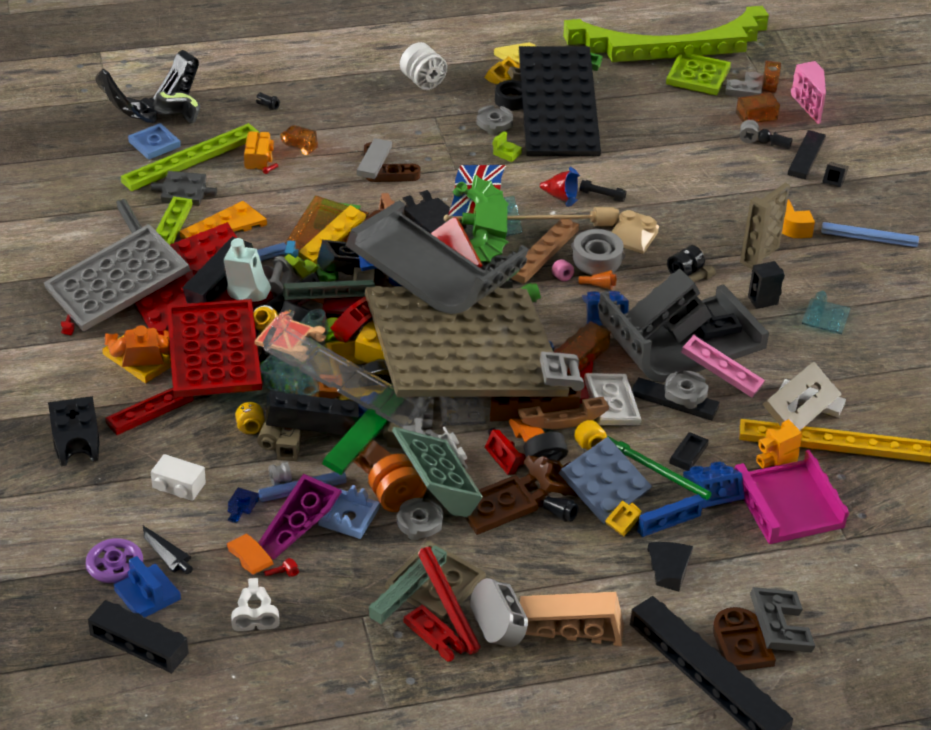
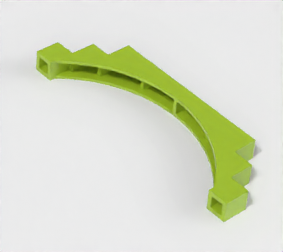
(633, 47)

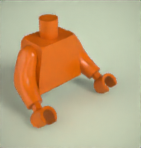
(139, 346)

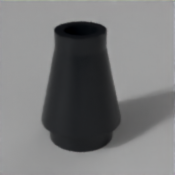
(562, 508)

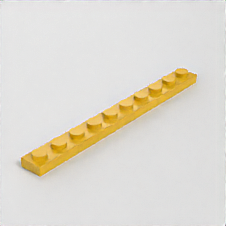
(845, 441)

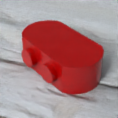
(352, 321)

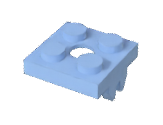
(355, 502)

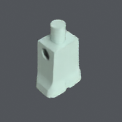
(245, 273)

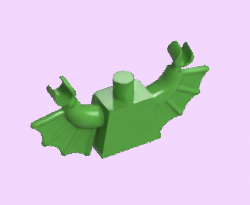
(488, 218)

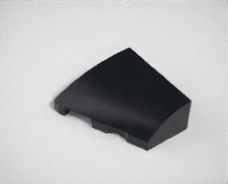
(669, 563)

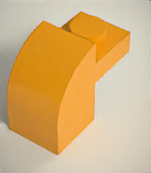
(798, 223)

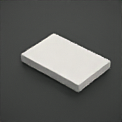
(618, 395)

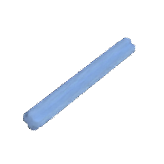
(869, 234)

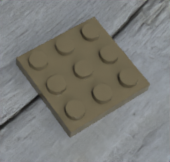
(459, 574)

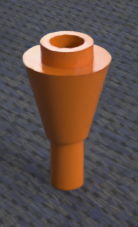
(603, 280)

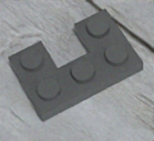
(769, 608)

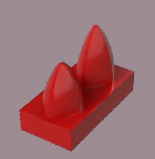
(504, 452)

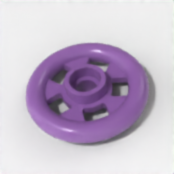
(113, 559)

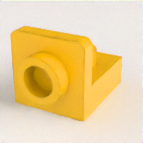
(623, 518)

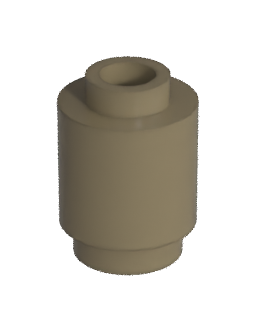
(268, 436)

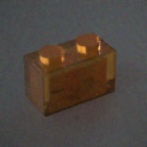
(758, 108)

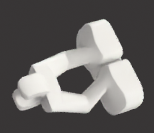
(264, 617)

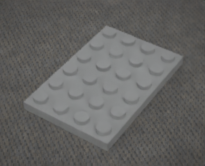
(116, 277)

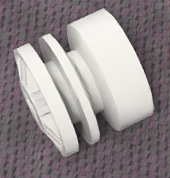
(423, 66)

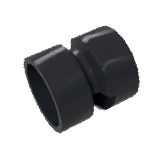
(688, 260)

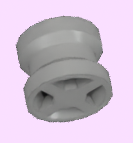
(752, 127)
(280, 473)

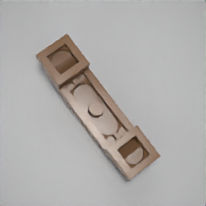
(590, 410)

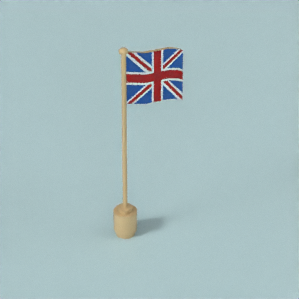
(599, 216)

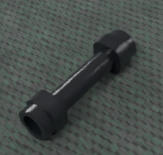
(587, 187)

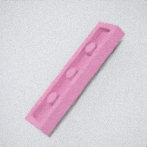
(722, 366)

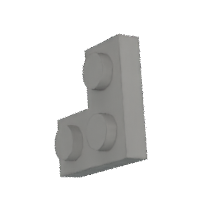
(749, 87)

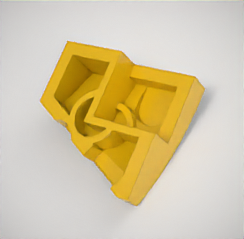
(499, 71)

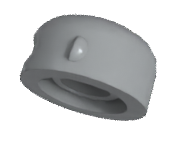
(597, 251)

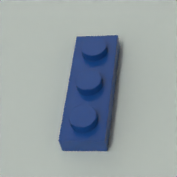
(670, 515)

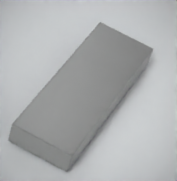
(374, 158)

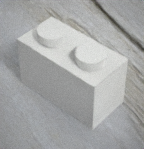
(178, 477)

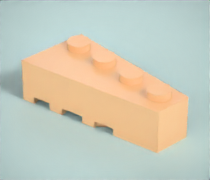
(574, 616)

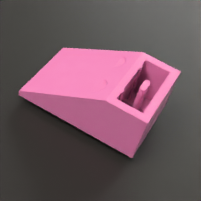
(810, 88)

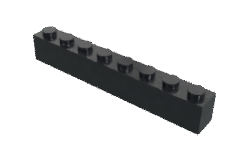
(707, 668)

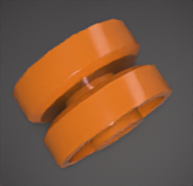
(395, 481)

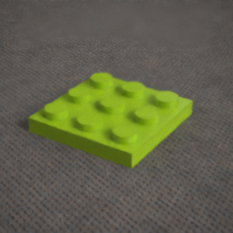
(698, 73)

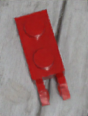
(434, 632)

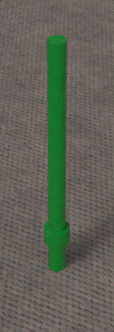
(658, 468)

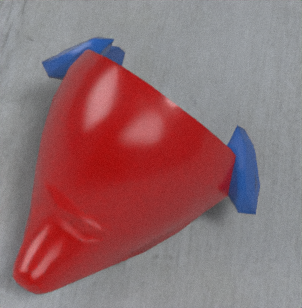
(563, 186)

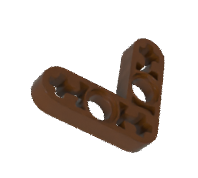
(404, 172)

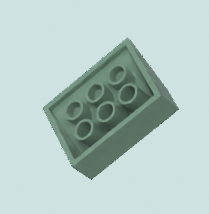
(440, 471)

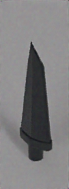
(170, 554)

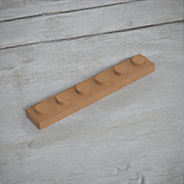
(546, 248)

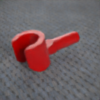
(68, 327)
(288, 565)

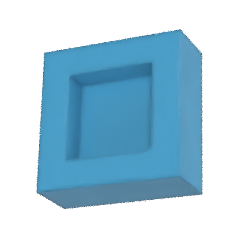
(291, 249)

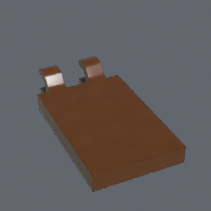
(506, 502)

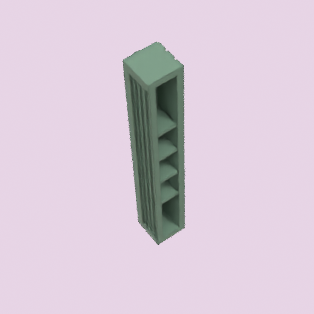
(332, 289)
(403, 588)

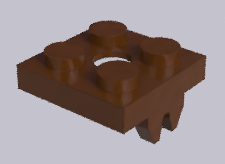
(546, 472)

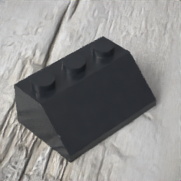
(339, 258)

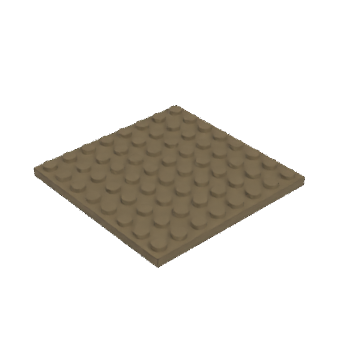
(465, 354)

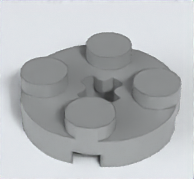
(494, 119)
(676, 391)
(418, 528)

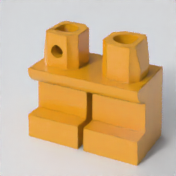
(780, 446)

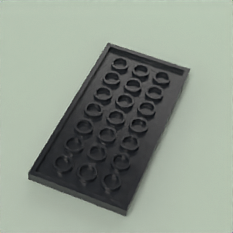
(558, 101)

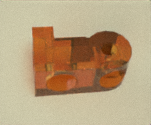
(771, 78)
(300, 138)

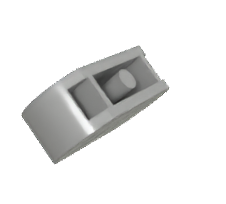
(498, 613)

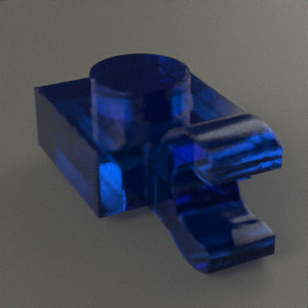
(241, 502)

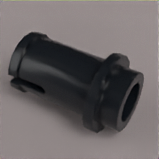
(271, 102)

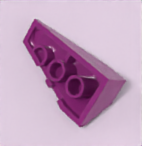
(300, 511)

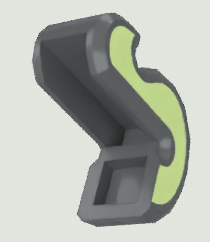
(177, 104)

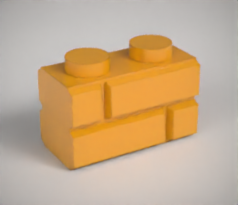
(258, 150)

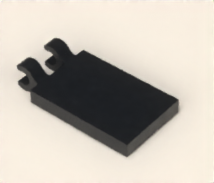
(428, 213)

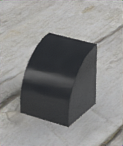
(835, 174)

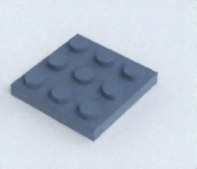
(604, 479)

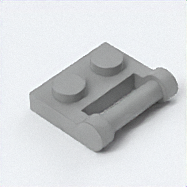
(289, 274)
(555, 371)

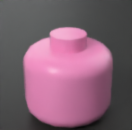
(562, 270)

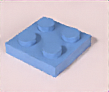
(154, 141)

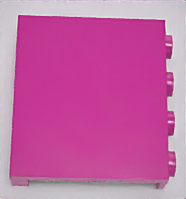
(792, 500)

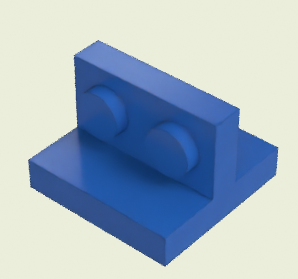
(146, 589)

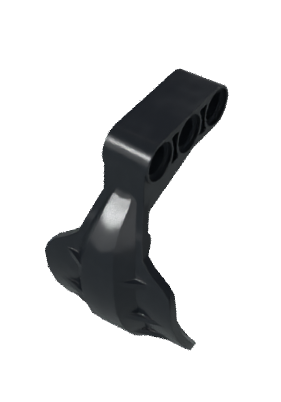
(177, 80)

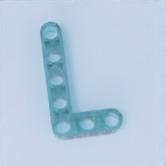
(287, 378)

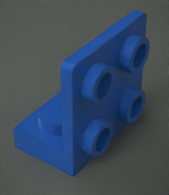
(592, 300)
(719, 479)

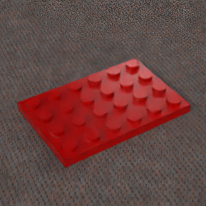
(213, 348)

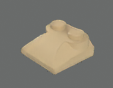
(636, 230)

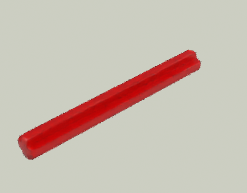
(449, 600)

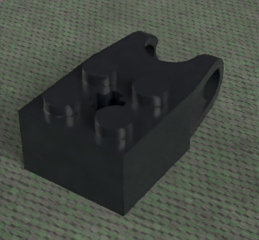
(74, 428)

